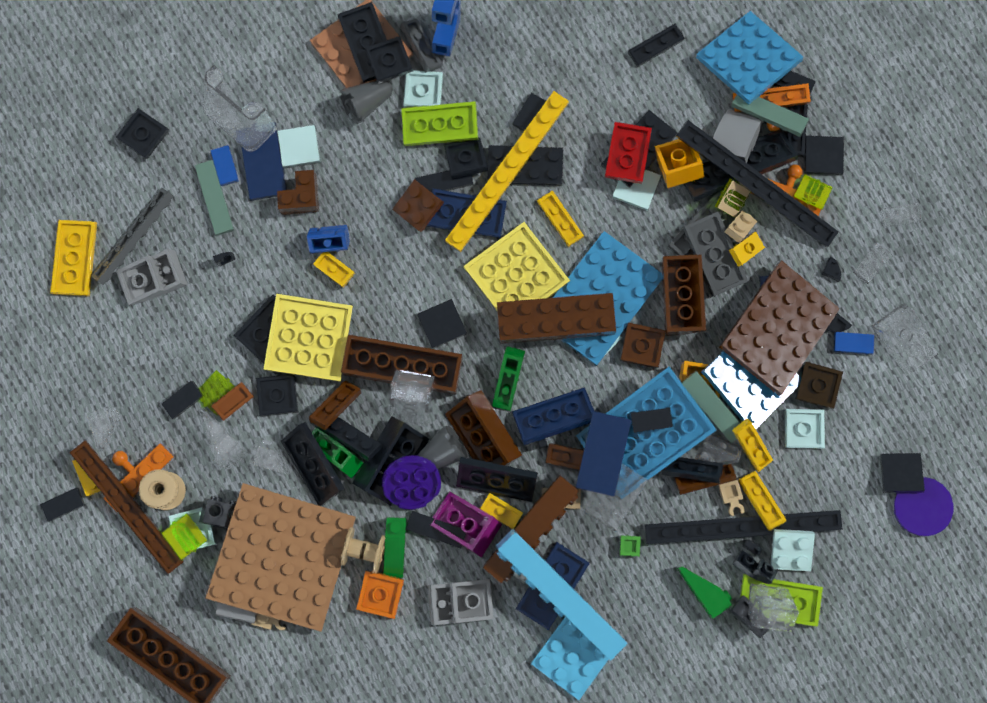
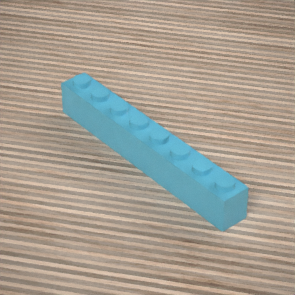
(561, 594)

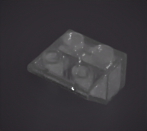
(772, 608)

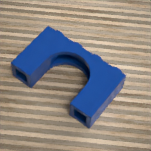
(448, 18)

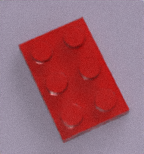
(628, 152)

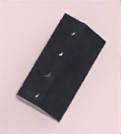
(396, 442)

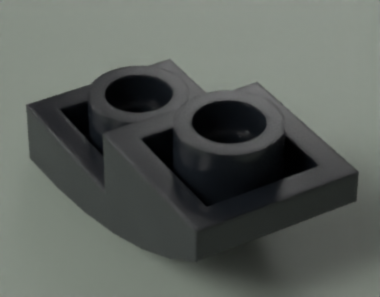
(759, 570)

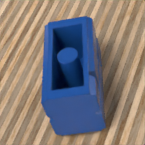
(328, 239)

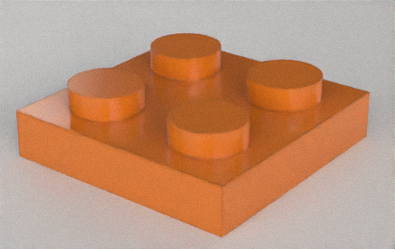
(380, 594)

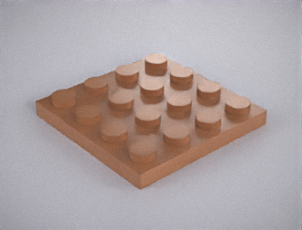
(337, 54)

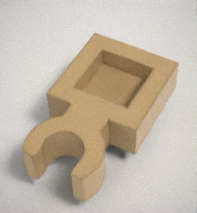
(731, 494)
(267, 622)

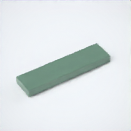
(773, 114)
(214, 198)
(711, 405)

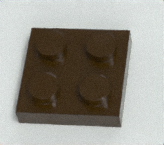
(819, 385)

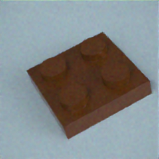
(418, 206)
(643, 345)

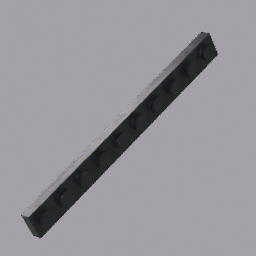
(756, 183)
(739, 527)

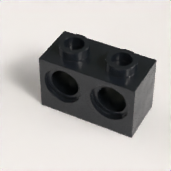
(221, 519)

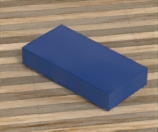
(224, 165)
(853, 343)

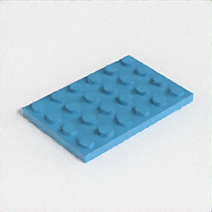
(615, 270)
(655, 449)

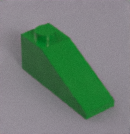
(508, 378)
(337, 453)
(394, 546)
(710, 596)

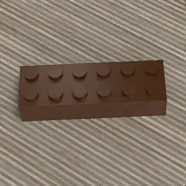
(556, 318)
(380, 359)
(535, 523)
(168, 657)

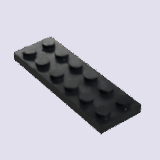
(768, 154)

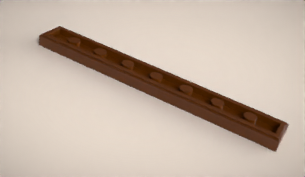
(126, 506)

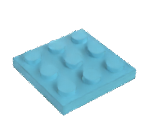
(569, 660)

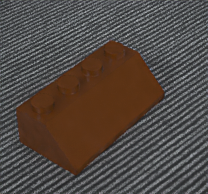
(683, 294)
(482, 431)

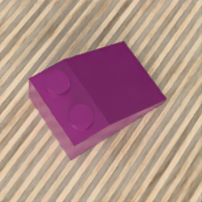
(476, 523)

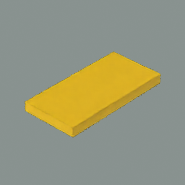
(73, 258)

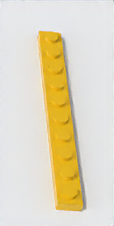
(507, 171)

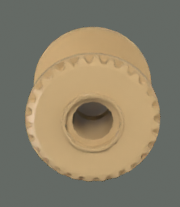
(151, 487)
(363, 550)

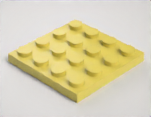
(516, 269)
(308, 337)

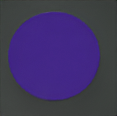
(411, 482)
(924, 512)

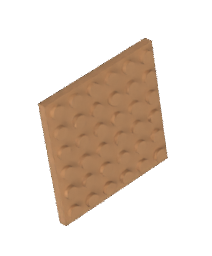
(280, 557)

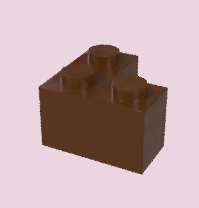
(303, 198)

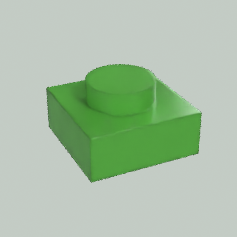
(630, 545)

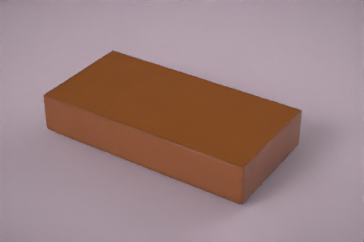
(232, 401)

